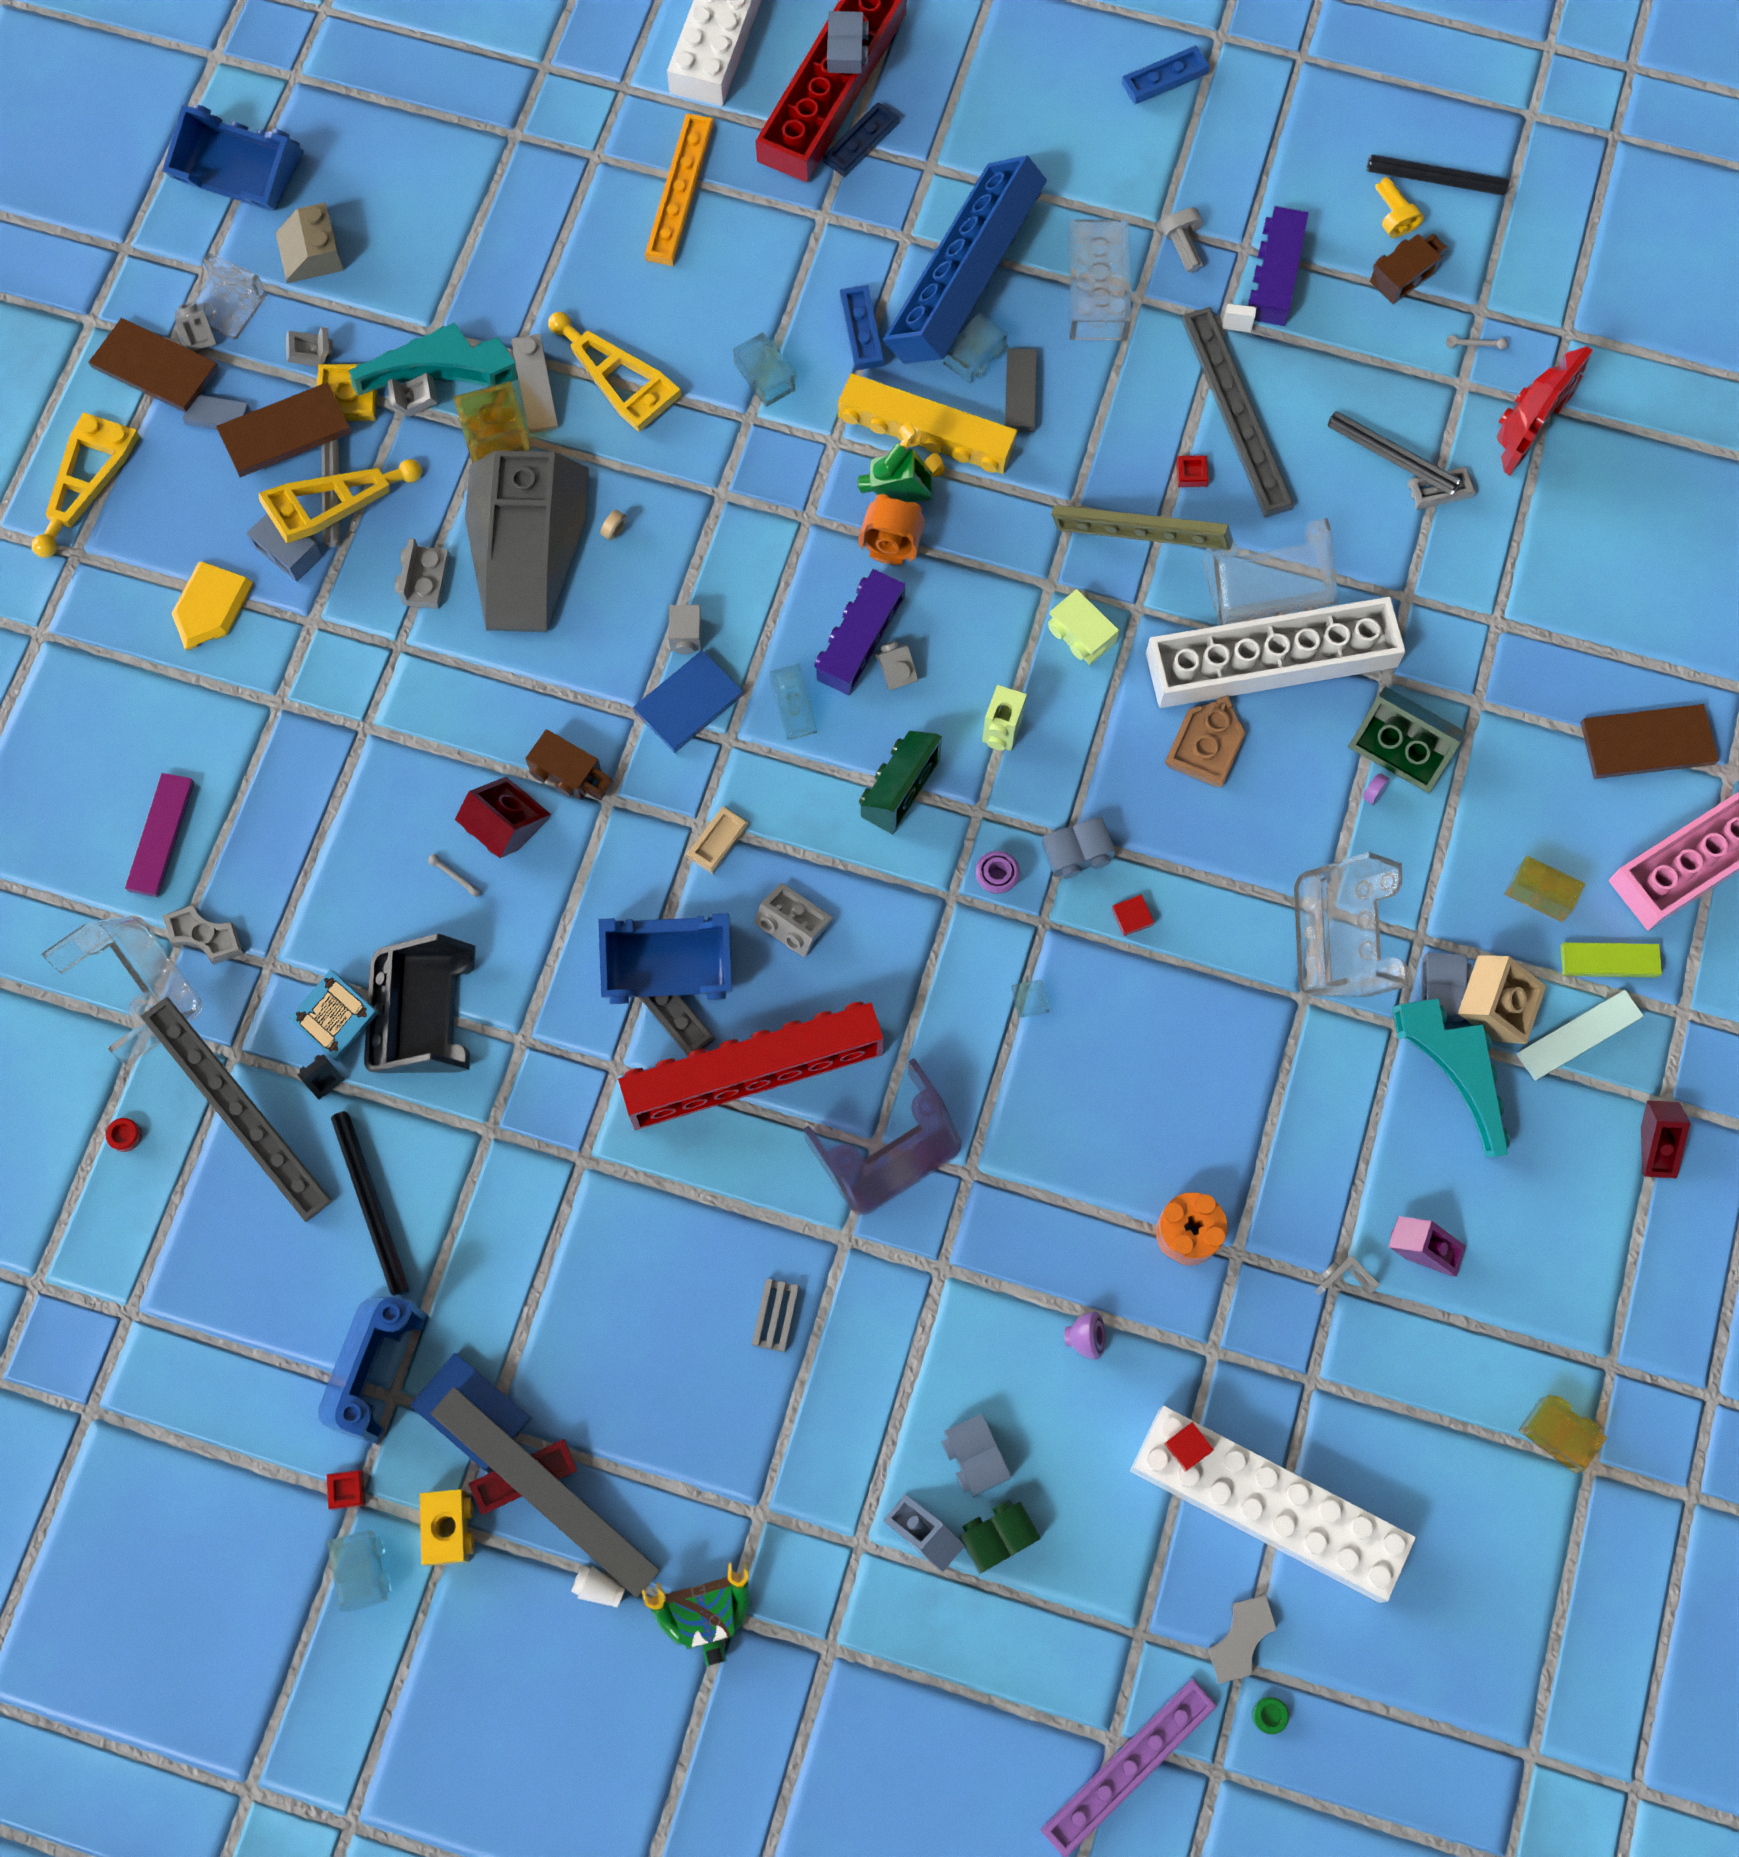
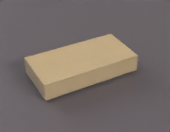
(717, 840)

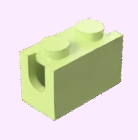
(1082, 627)
(1003, 724)

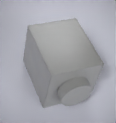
(685, 628)

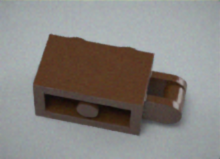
(1407, 266)
(567, 767)

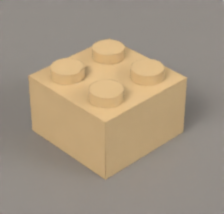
(1502, 999)

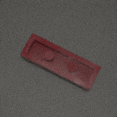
(493, 1491)

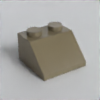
(309, 244)

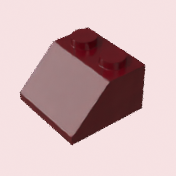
(501, 816)

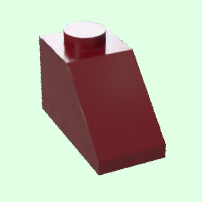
(1663, 1138)

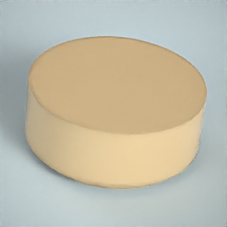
(613, 525)

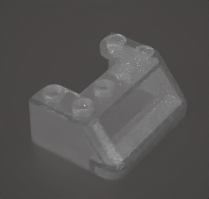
(1341, 928)

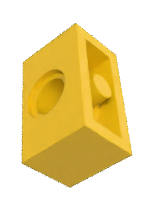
(436, 1508)

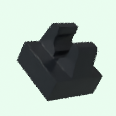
(320, 1076)

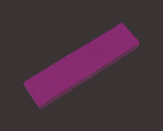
(159, 835)

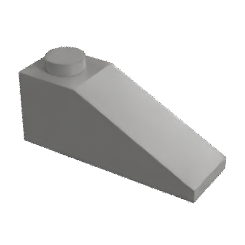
(534, 383)

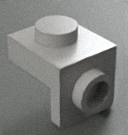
(308, 348)
(413, 395)
(896, 664)

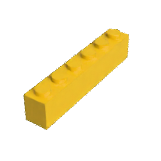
(942, 427)

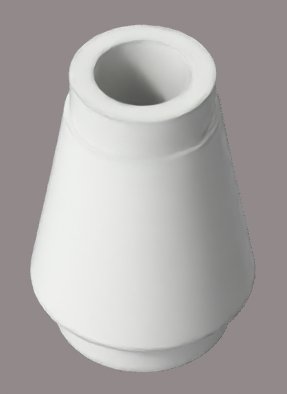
(597, 1587)

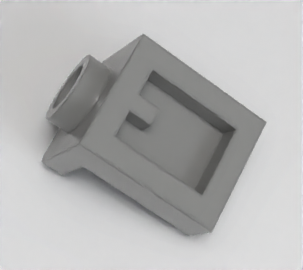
(194, 326)

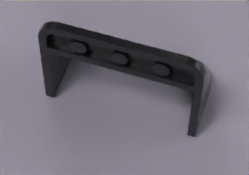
(415, 1000)

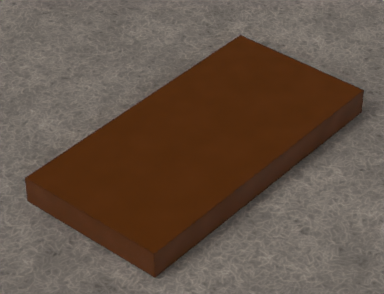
(153, 365)
(283, 429)
(1649, 741)

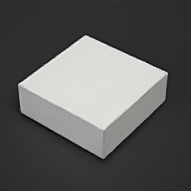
(1238, 318)

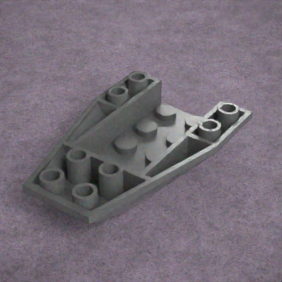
(524, 533)

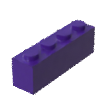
(1279, 265)
(860, 631)

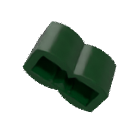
(999, 1536)

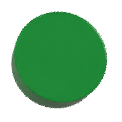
(1270, 1715)

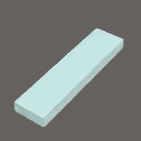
(1580, 1035)

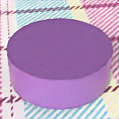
(1376, 788)

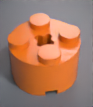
(892, 530)
(1200, 1212)

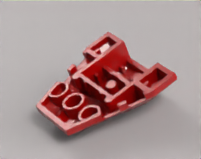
(1536, 403)

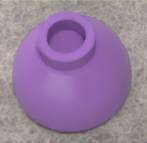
(997, 872)
(1087, 1335)

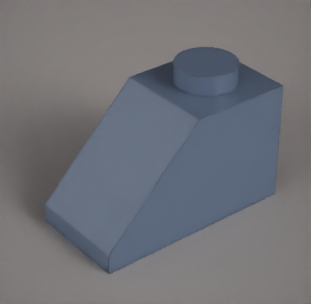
(924, 1533)

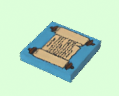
(334, 1015)

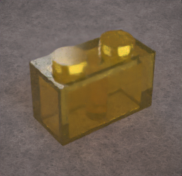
(1544, 888)
(1563, 1433)

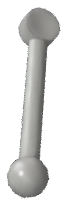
(1452, 341)
(434, 860)

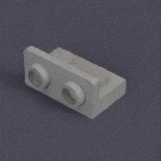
(422, 575)
(791, 919)

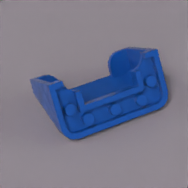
(665, 957)
(342, 1402)

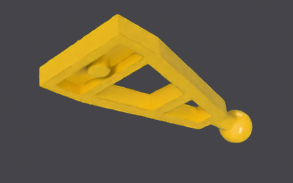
(641, 406)
(98, 435)
(295, 523)

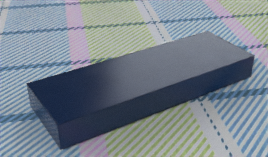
(861, 139)

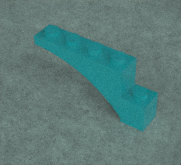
(441, 355)
(1465, 1061)

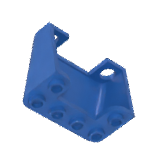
(231, 158)

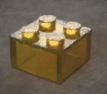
(491, 421)

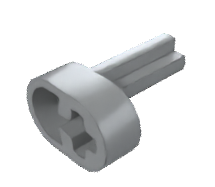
(1177, 228)

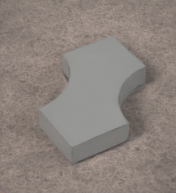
(216, 940)
(1234, 1653)

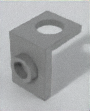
(1354, 1269)

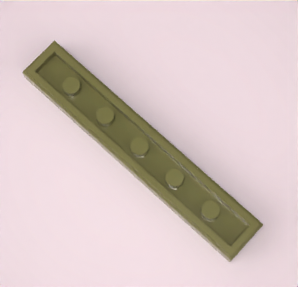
(1142, 527)

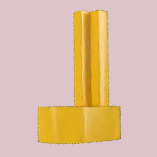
(1404, 216)

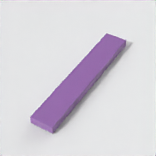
(1128, 1768)

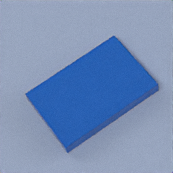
(688, 701)
(477, 1389)

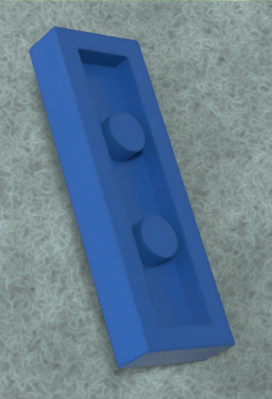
(1165, 74)
(861, 327)

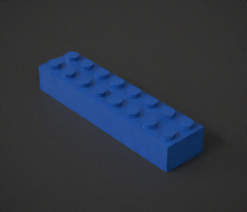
(965, 260)

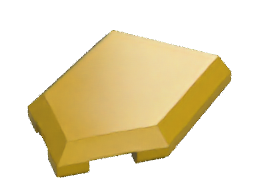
(209, 604)

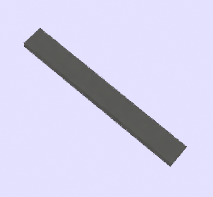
(1237, 412)
(236, 1109)
(545, 1492)

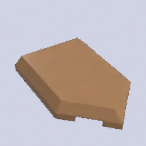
(1207, 742)

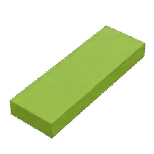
(1611, 960)

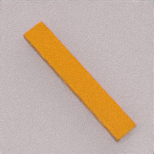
(679, 189)

